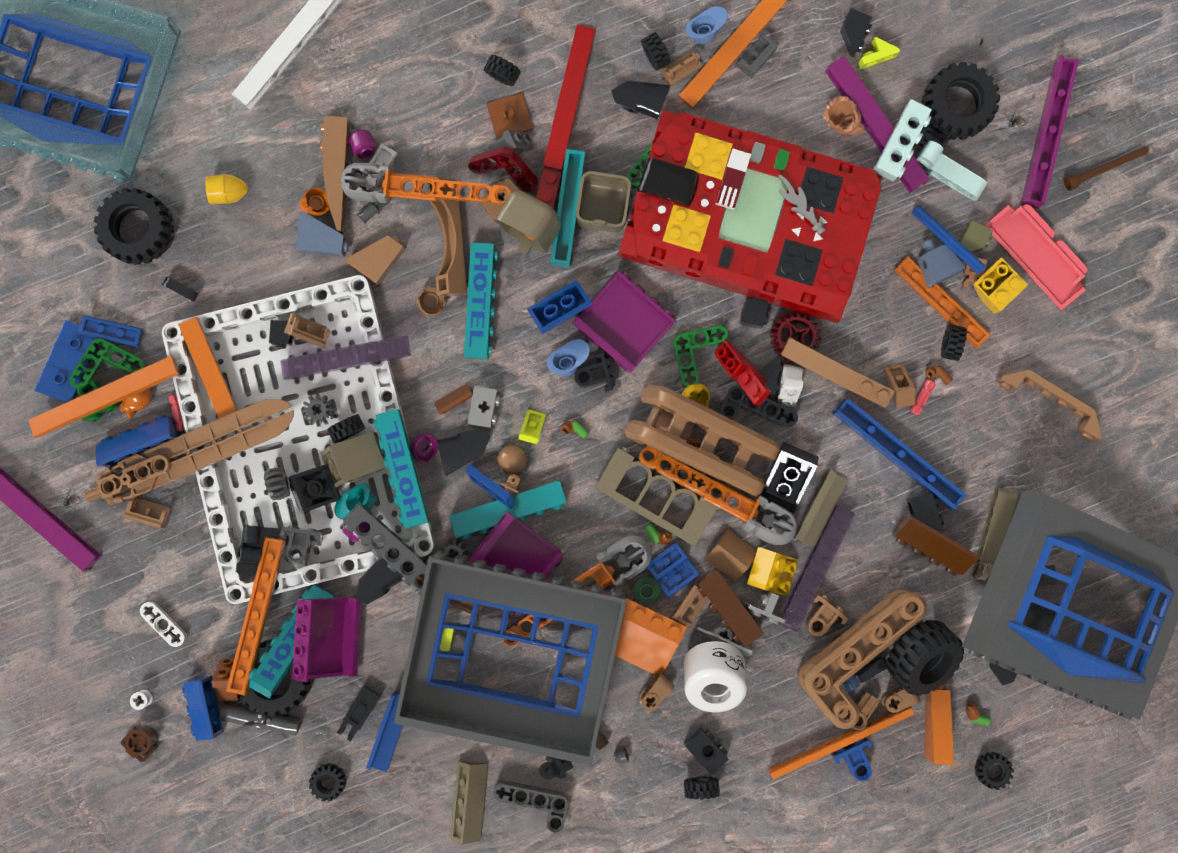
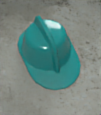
(352, 497)

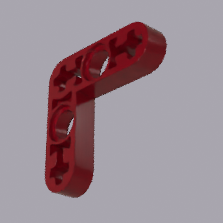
(504, 158)

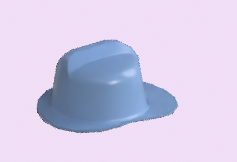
(705, 26)
(568, 358)

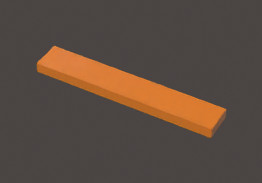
(942, 302)
(208, 367)

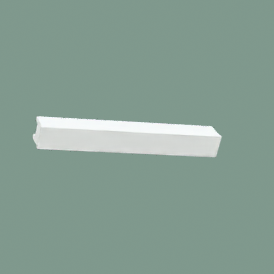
(283, 51)

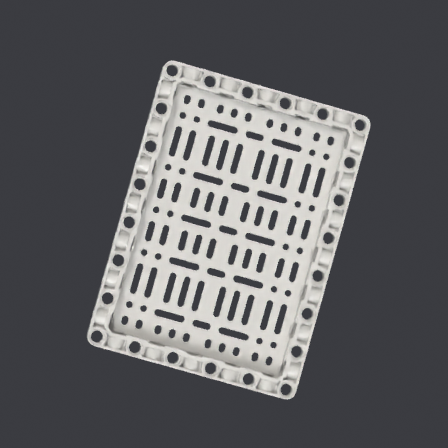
(222, 495)

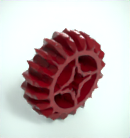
(791, 329)

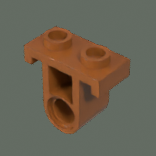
(221, 679)

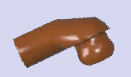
(938, 372)

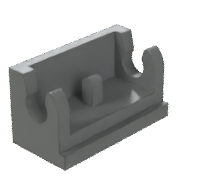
(757, 56)

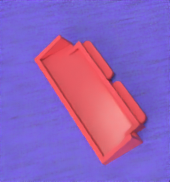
(1045, 261)

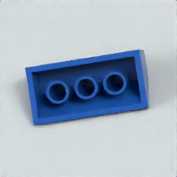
(136, 441)

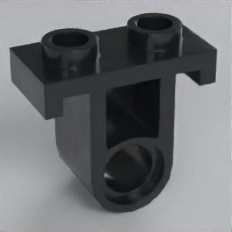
(597, 374)

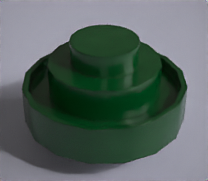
(646, 590)

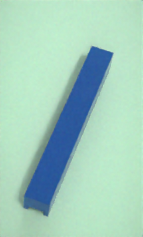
(899, 454)

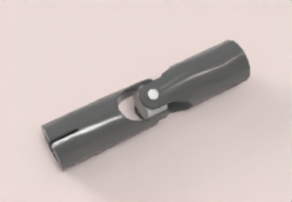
(245, 716)

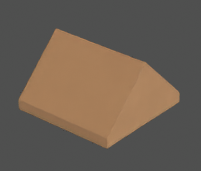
(731, 555)

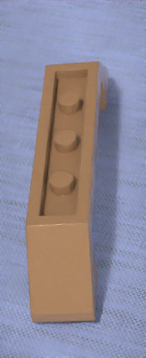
(1088, 428)

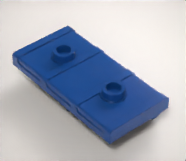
(61, 363)

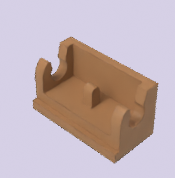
(307, 330)
(147, 512)
(690, 606)

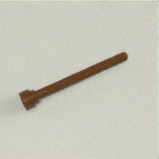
(1073, 181)

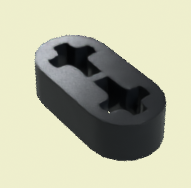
(180, 289)

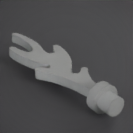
(801, 203)

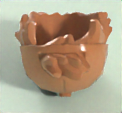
(843, 117)

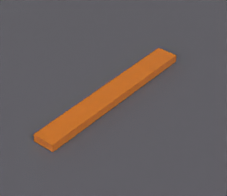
(730, 51)
(103, 397)
(256, 616)
(838, 743)

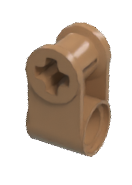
(657, 690)
(901, 698)

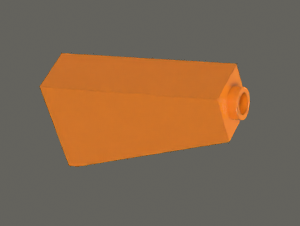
(939, 727)

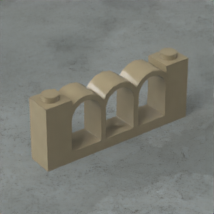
(697, 519)

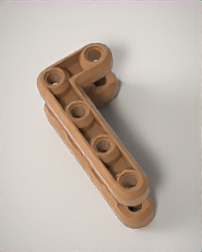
(716, 427)
(854, 648)

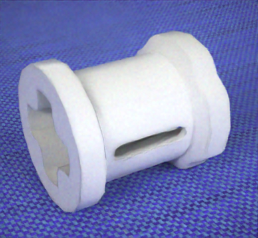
(137, 703)

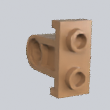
(825, 614)

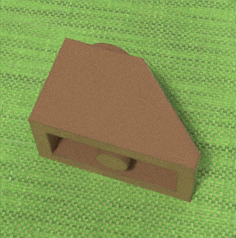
(901, 383)

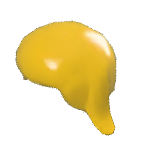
(698, 393)

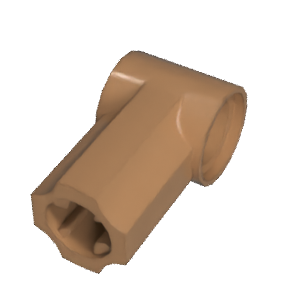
(866, 707)

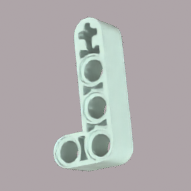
(949, 171)

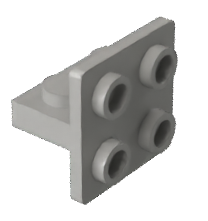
(767, 603)

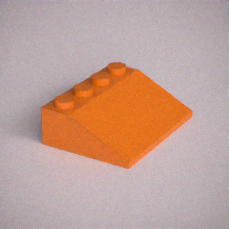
(648, 637)

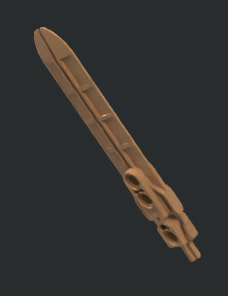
(134, 466)

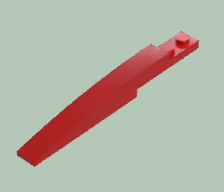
(565, 114)

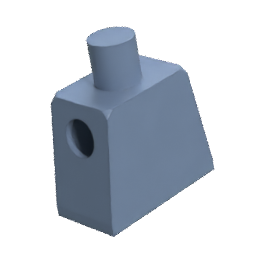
(938, 263)

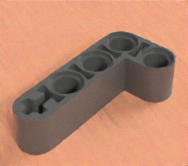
(530, 801)

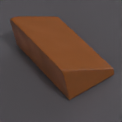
(453, 399)

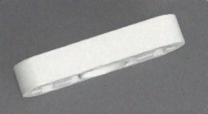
(155, 624)

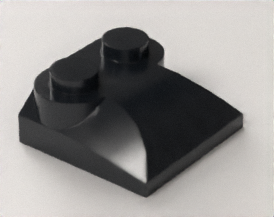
(313, 488)

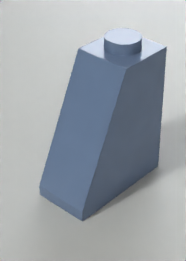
(318, 238)

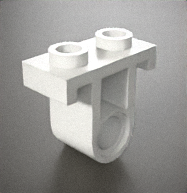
(790, 385)

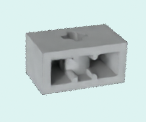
(480, 396)

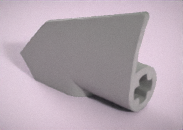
(729, 639)

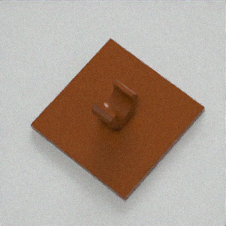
(509, 114)

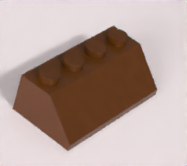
(934, 545)
(729, 606)

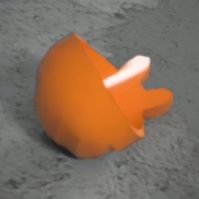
(314, 202)
(136, 402)

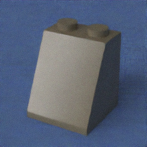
(353, 459)

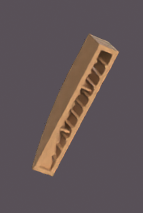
(335, 159)
(838, 372)

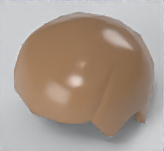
(429, 302)
(512, 459)

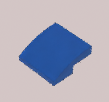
(672, 570)

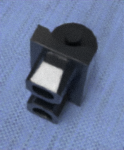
(555, 768)

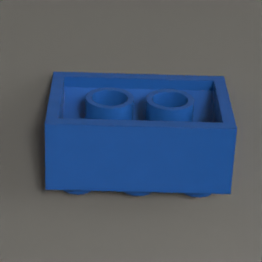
(559, 307)
(203, 708)

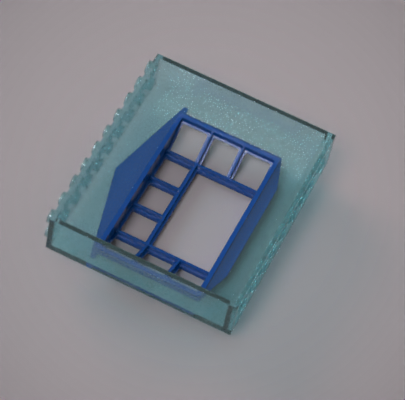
(102, 28)

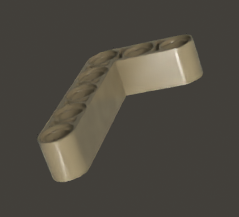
(994, 532)

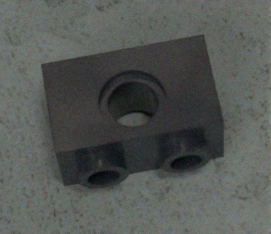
(711, 761)

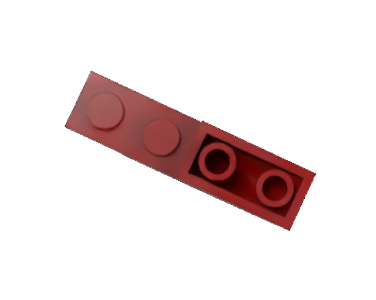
(743, 371)

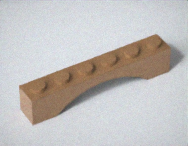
(451, 276)

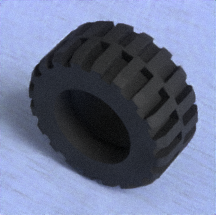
(974, 81)
(116, 209)
(925, 657)
(277, 703)

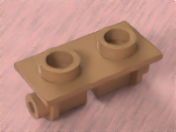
(682, 67)
(512, 484)

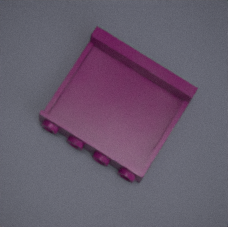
(624, 322)
(518, 546)
(326, 638)

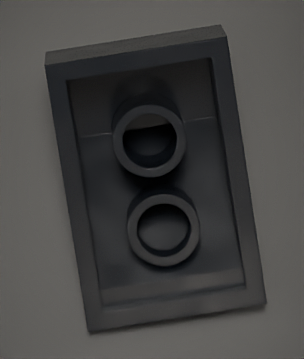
(789, 477)

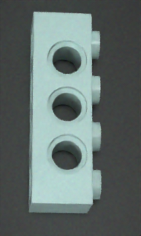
(920, 116)

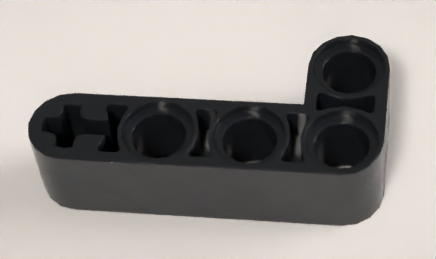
(760, 410)

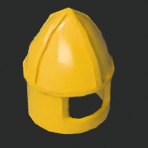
(224, 189)

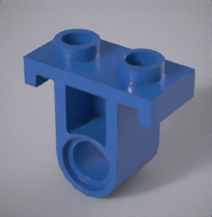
(855, 757)

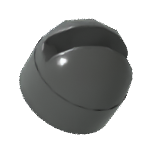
(621, 755)

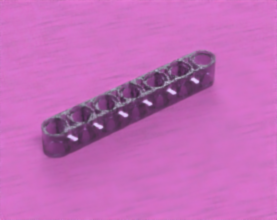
(345, 357)
(817, 567)

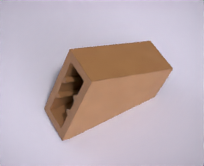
(377, 259)

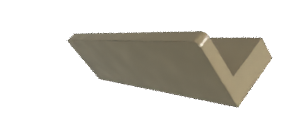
(820, 508)
(468, 802)

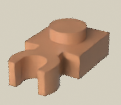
(972, 275)

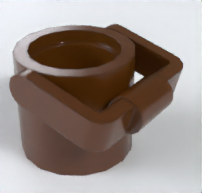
(140, 741)

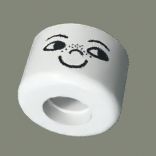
(715, 676)

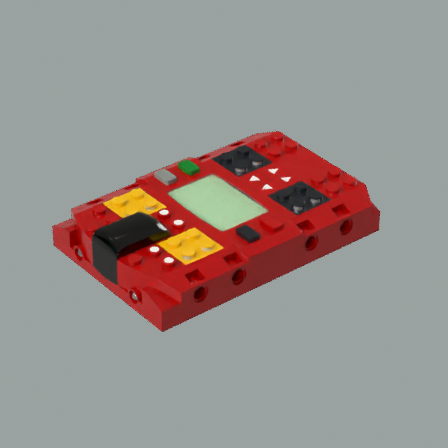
(762, 243)

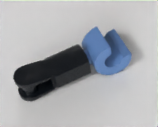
(865, 673)

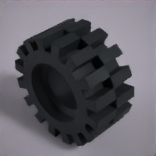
(655, 51)
(502, 70)
(953, 342)
(346, 428)
(1002, 779)
(316, 786)
(701, 787)

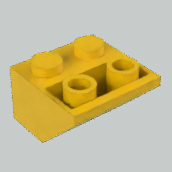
(999, 286)
(772, 571)

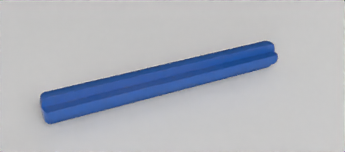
(948, 239)

